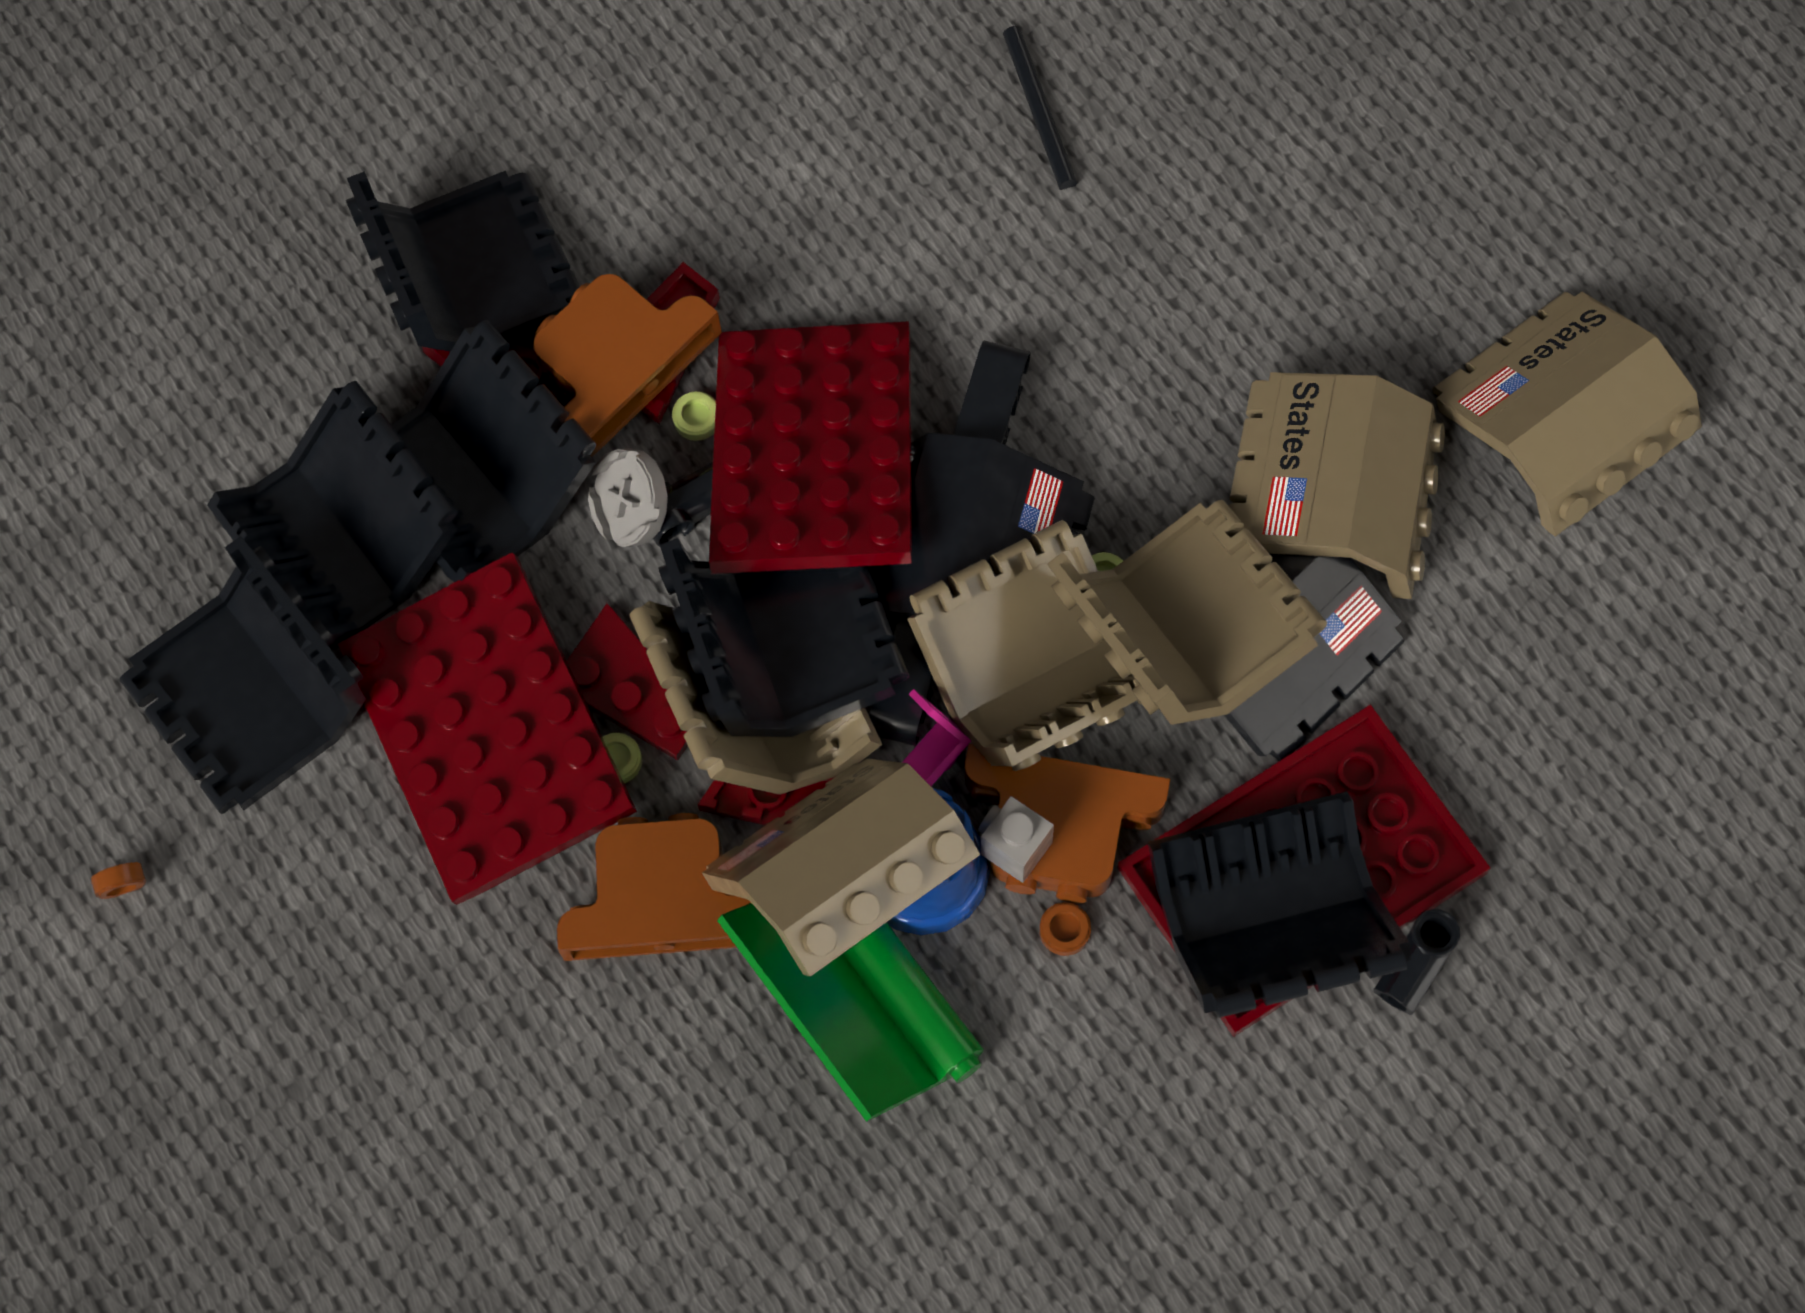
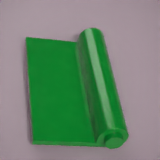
(863, 1014)

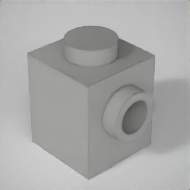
(1015, 838)

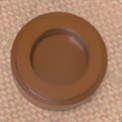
(118, 880)
(1065, 929)

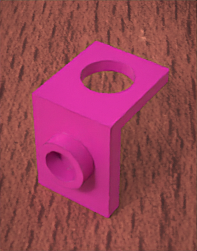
(939, 746)

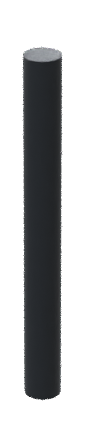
(1039, 108)

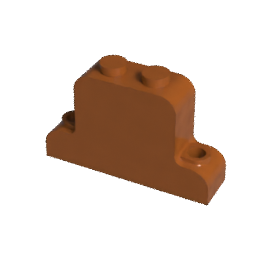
(619, 351)
(1087, 813)
(650, 892)

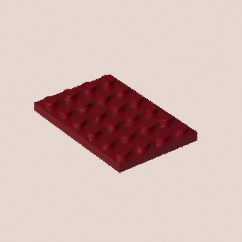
(812, 448)
(487, 729)
(1403, 828)

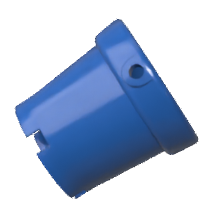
(953, 898)

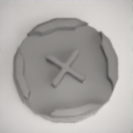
(628, 497)

